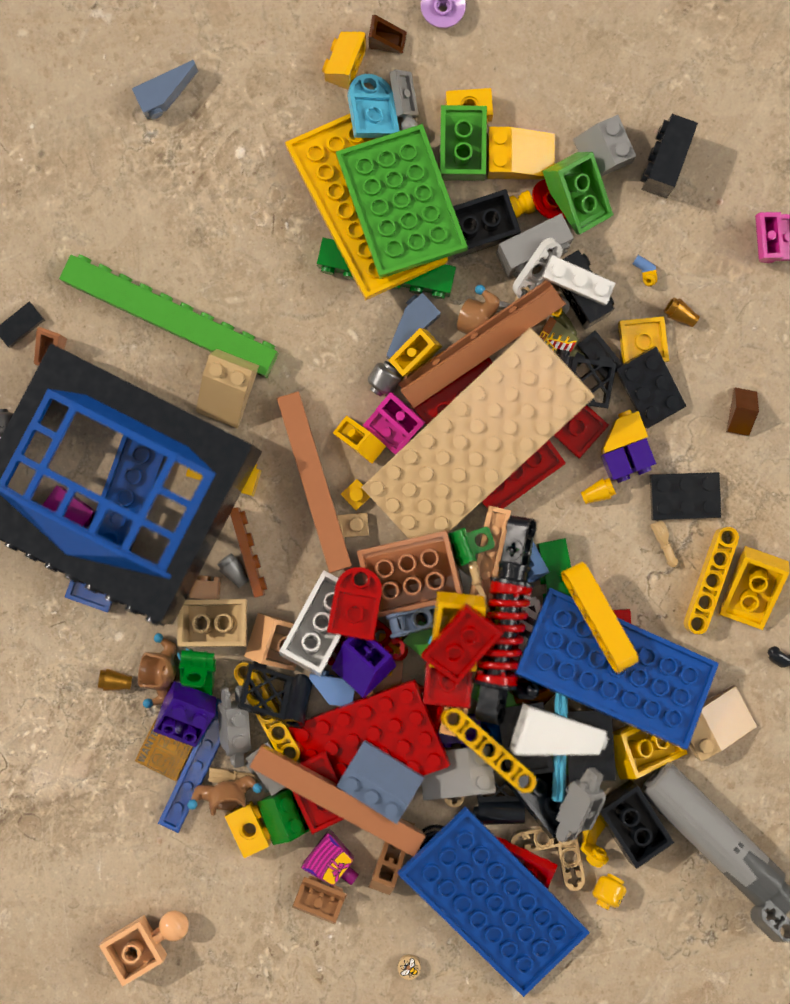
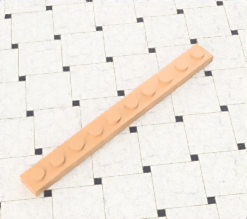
(487, 562)

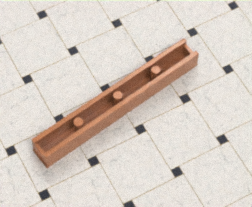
(481, 343)
(314, 482)
(327, 795)

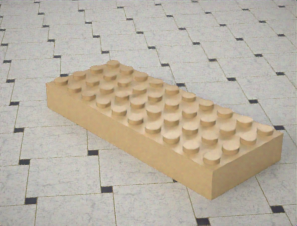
(479, 439)

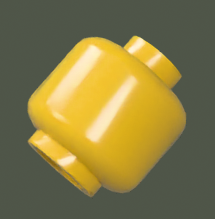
(609, 891)

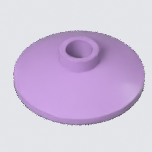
(440, 19)

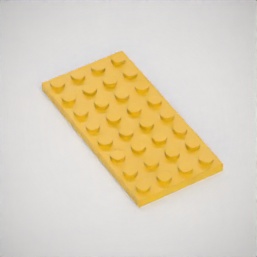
(318, 166)

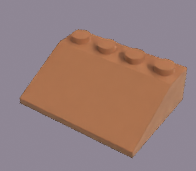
(413, 571)

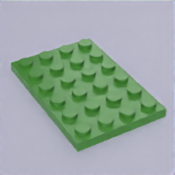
(401, 201)

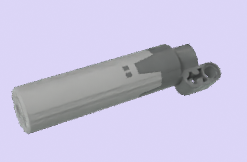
(724, 847)

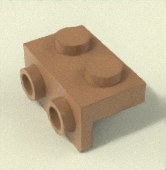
(319, 899)

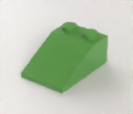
(463, 142)
(579, 191)

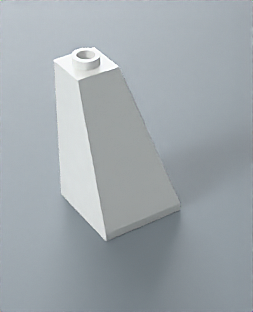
(552, 734)

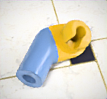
(648, 269)

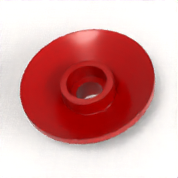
(544, 201)

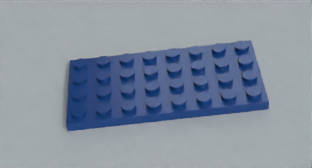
(655, 695)
(493, 901)

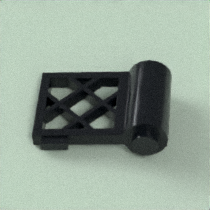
(572, 361)
(294, 698)
(499, 809)

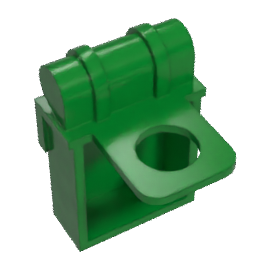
(465, 546)
(198, 670)

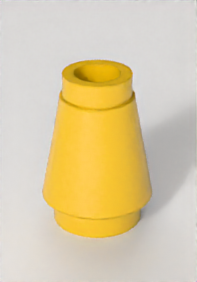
(598, 491)

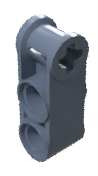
(404, 622)

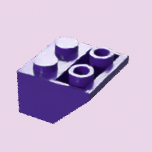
(363, 664)
(185, 714)

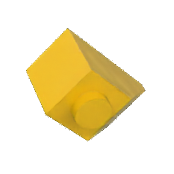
(415, 352)
(624, 431)
(359, 439)

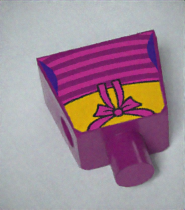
(330, 861)

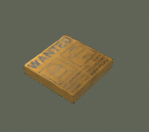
(163, 754)

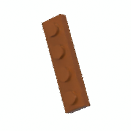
(251, 561)

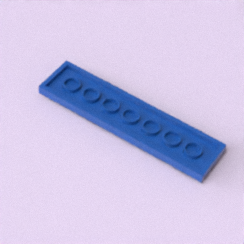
(127, 485)

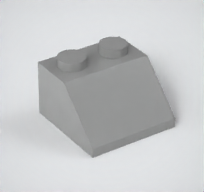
(608, 143)

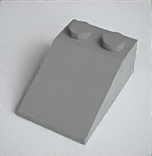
(465, 776)

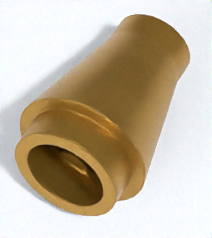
(681, 312)
(113, 680)

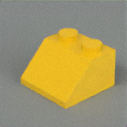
(345, 58)

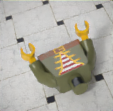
(561, 334)

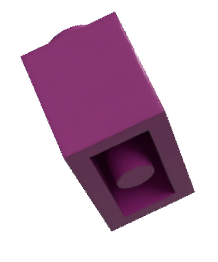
(77, 511)

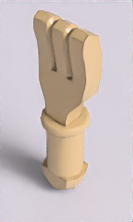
(661, 533)
(476, 578)
(220, 774)

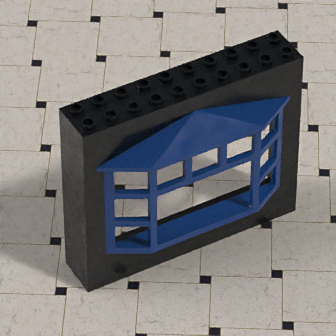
(153, 422)

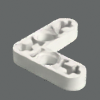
(527, 278)

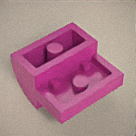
(773, 236)
(394, 423)

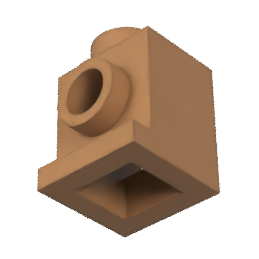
(205, 588)

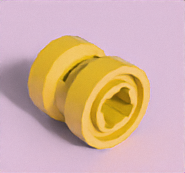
(522, 204)

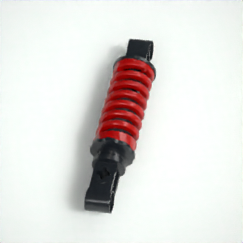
(507, 612)

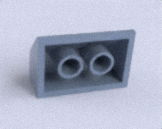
(380, 781)

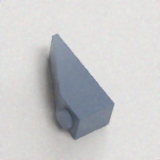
(160, 92)
(418, 314)

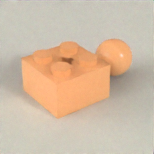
(146, 941)

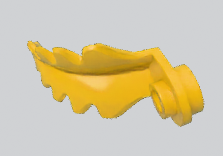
(595, 855)

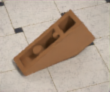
(387, 868)

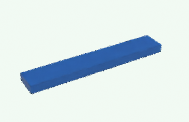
(191, 776)

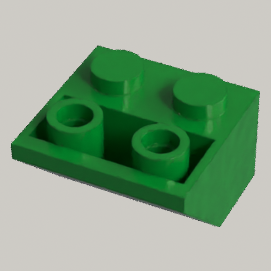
(282, 817)

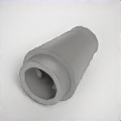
(233, 570)

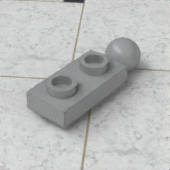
(404, 97)

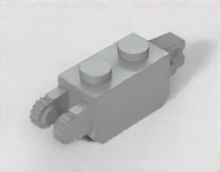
(233, 727)
(580, 806)

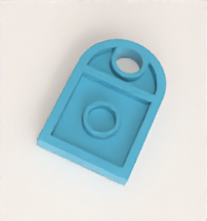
(372, 110)

